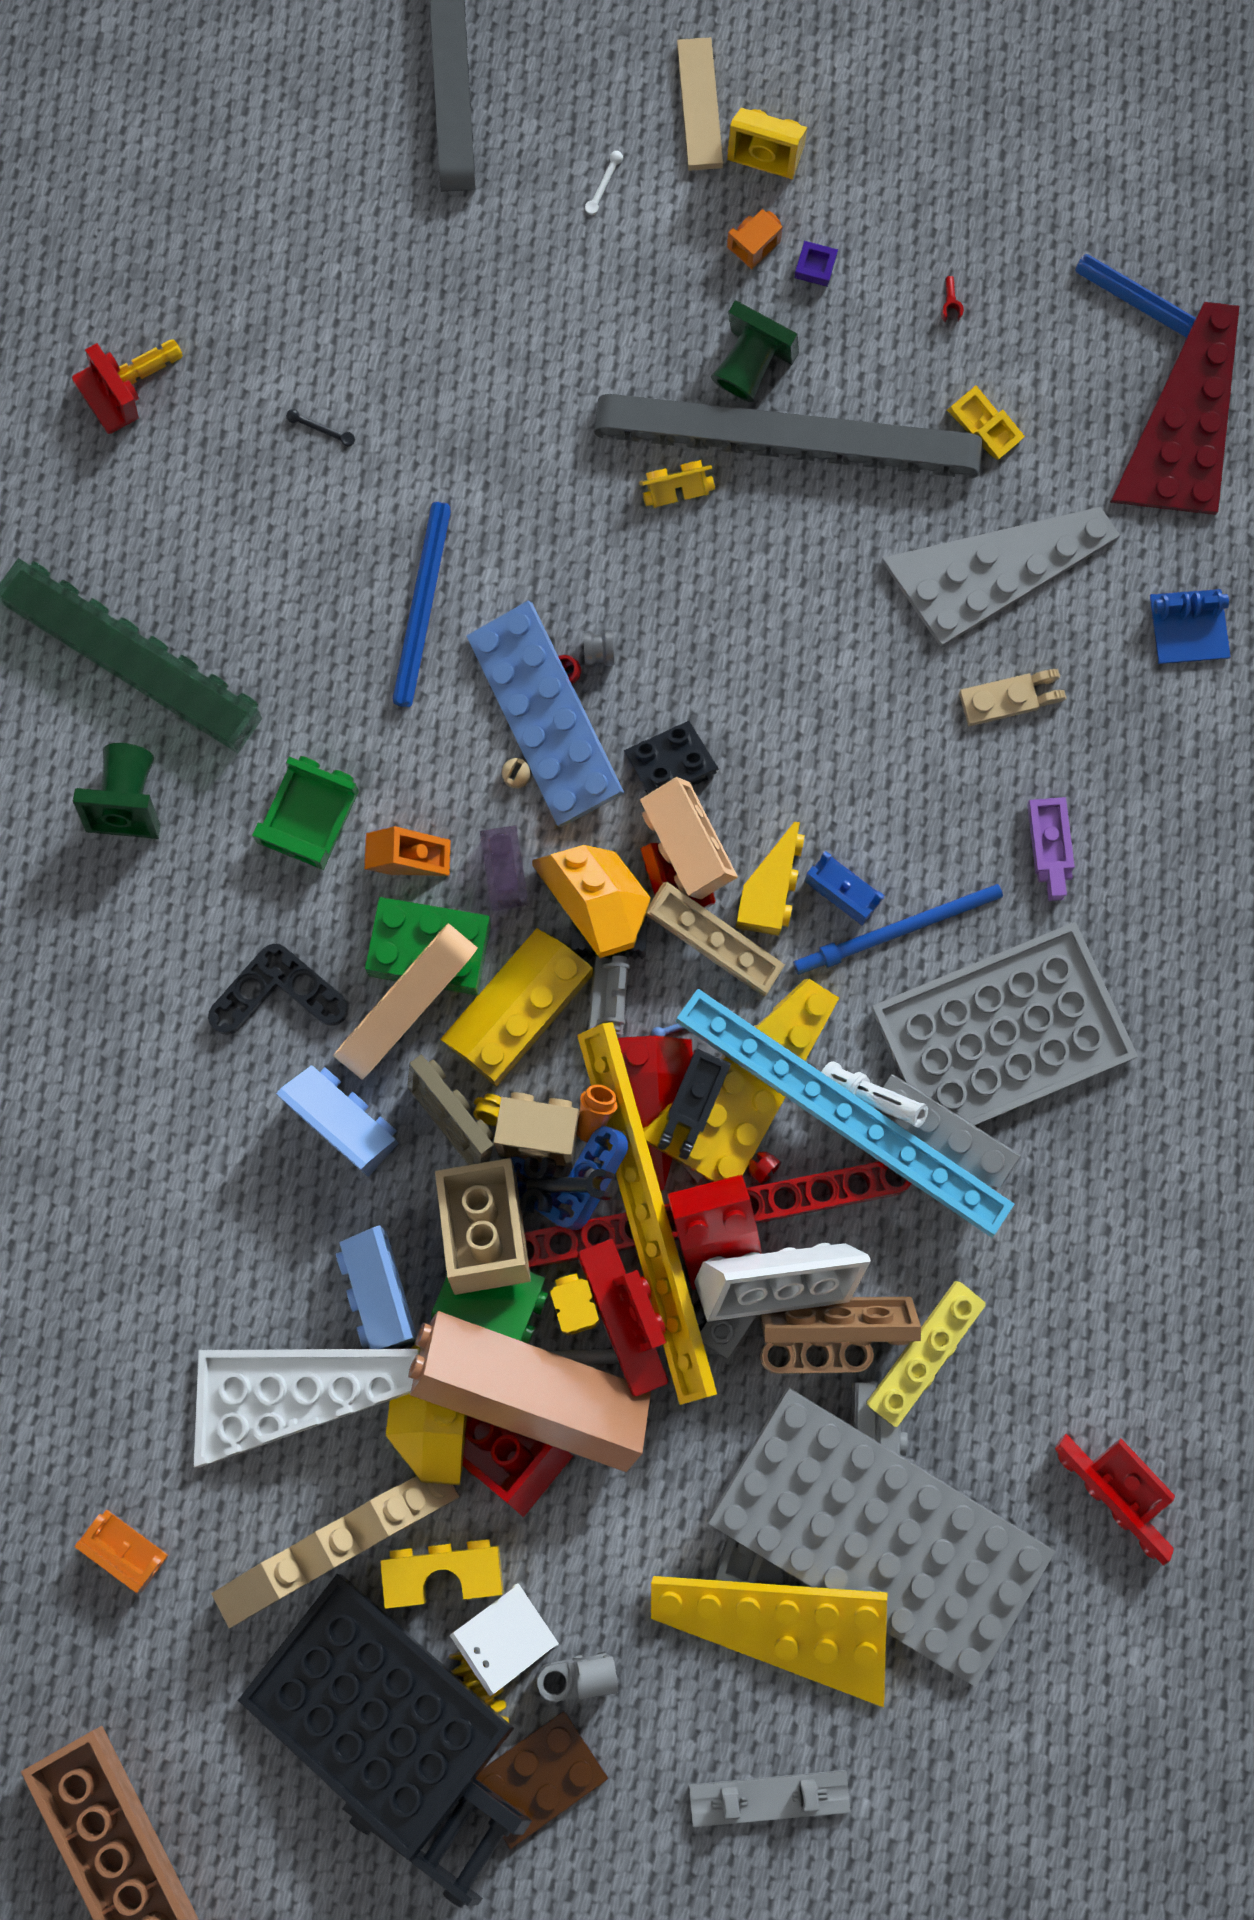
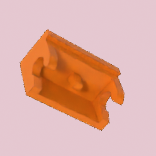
(121, 1551)

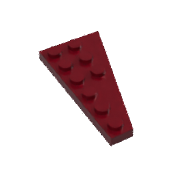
(1185, 436)

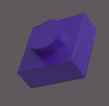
(816, 263)

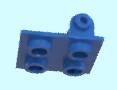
(1190, 626)

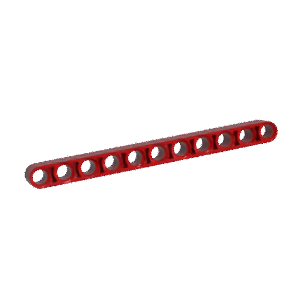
(762, 1195)

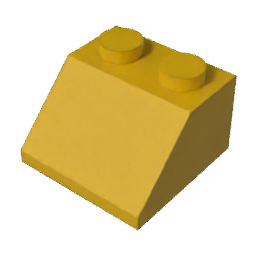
(766, 142)

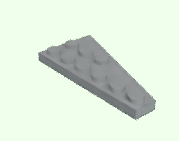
(979, 576)

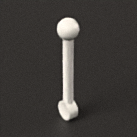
(592, 207)

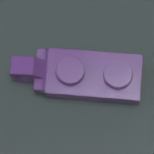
(1051, 844)

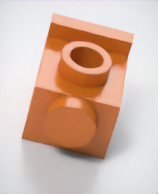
(755, 237)

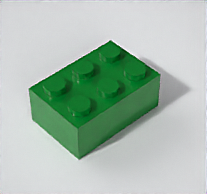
(407, 928)

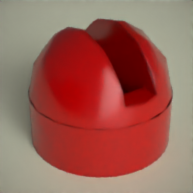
(568, 663)
(766, 1164)

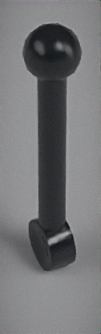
(346, 438)

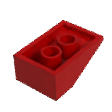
(714, 1222)
(511, 1463)

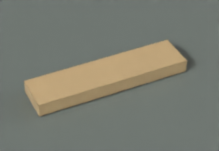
(699, 104)
(714, 938)

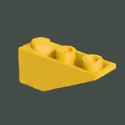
(765, 892)

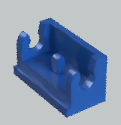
(843, 888)

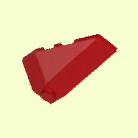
(655, 1073)

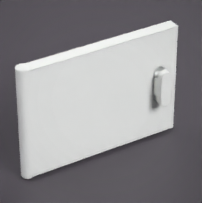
(505, 1639)

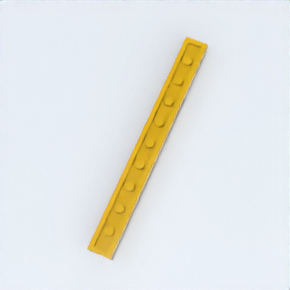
(650, 1221)

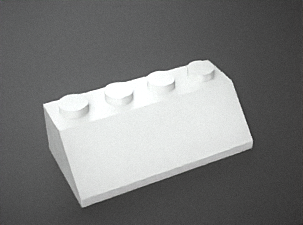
(779, 1280)

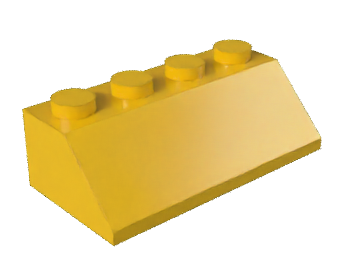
(517, 1005)

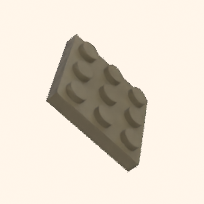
(449, 1111)

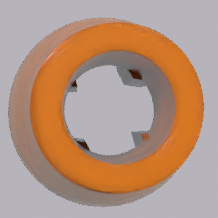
(595, 1110)

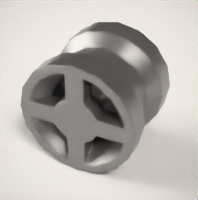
(598, 648)

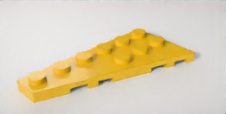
(745, 1102)
(809, 1631)

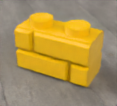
(574, 1305)

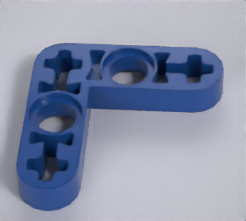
(582, 1202)

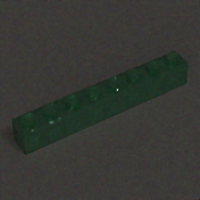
(129, 655)

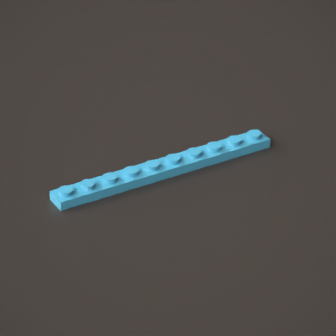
(845, 1113)

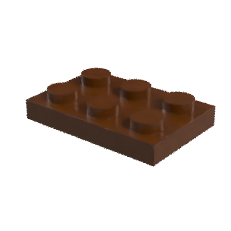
(544, 1773)

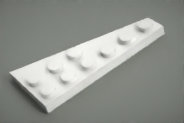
(272, 1394)

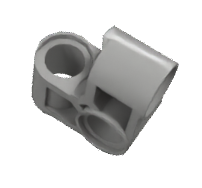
(583, 1677)

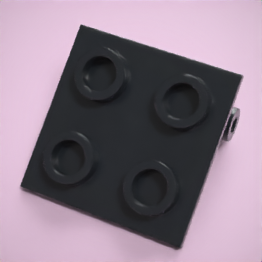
(671, 755)

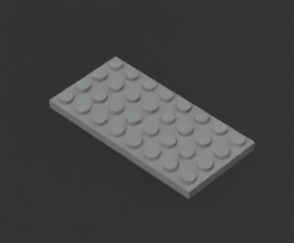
(869, 1520)

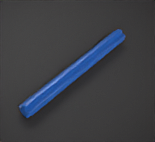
(421, 604)

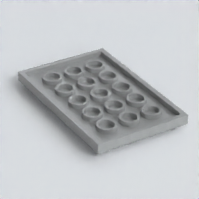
(1007, 1028)

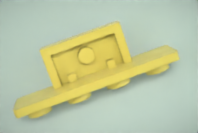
(923, 1359)

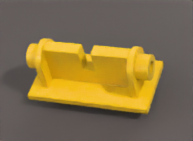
(690, 479)

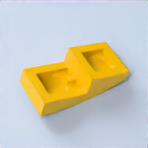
(981, 418)

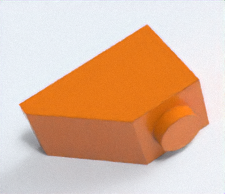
(406, 853)

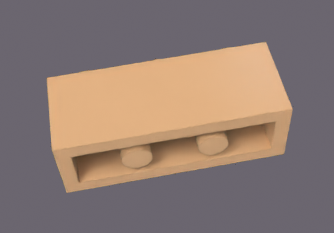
(687, 839)

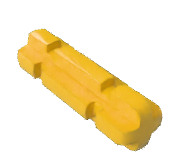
(150, 361)

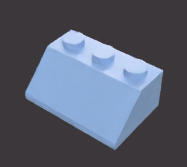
(339, 1118)
(376, 1290)

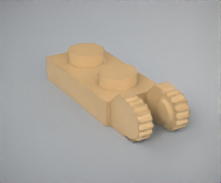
(1008, 697)

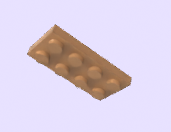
(855, 1322)

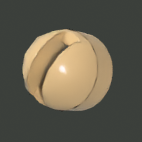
(522, 776)

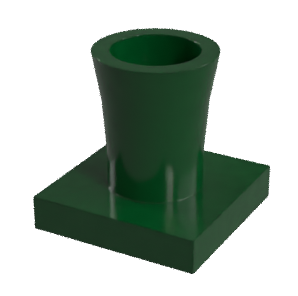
(753, 351)
(120, 804)

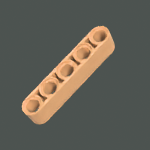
(405, 1001)

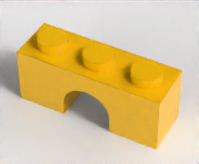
(406, 1574)

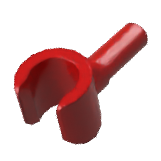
(951, 301)

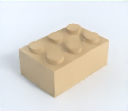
(537, 1129)
(482, 1226)

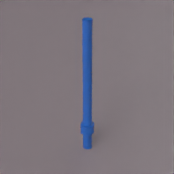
(832, 954)

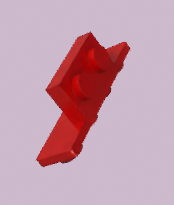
(626, 1316)
(1126, 1488)

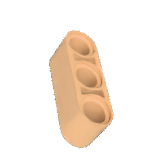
(834, 1363)

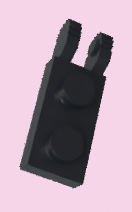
(694, 1099)

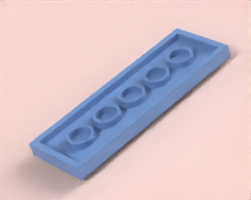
(545, 714)

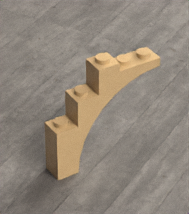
(330, 1548)

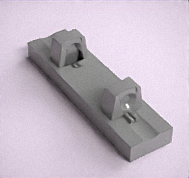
(769, 1798)

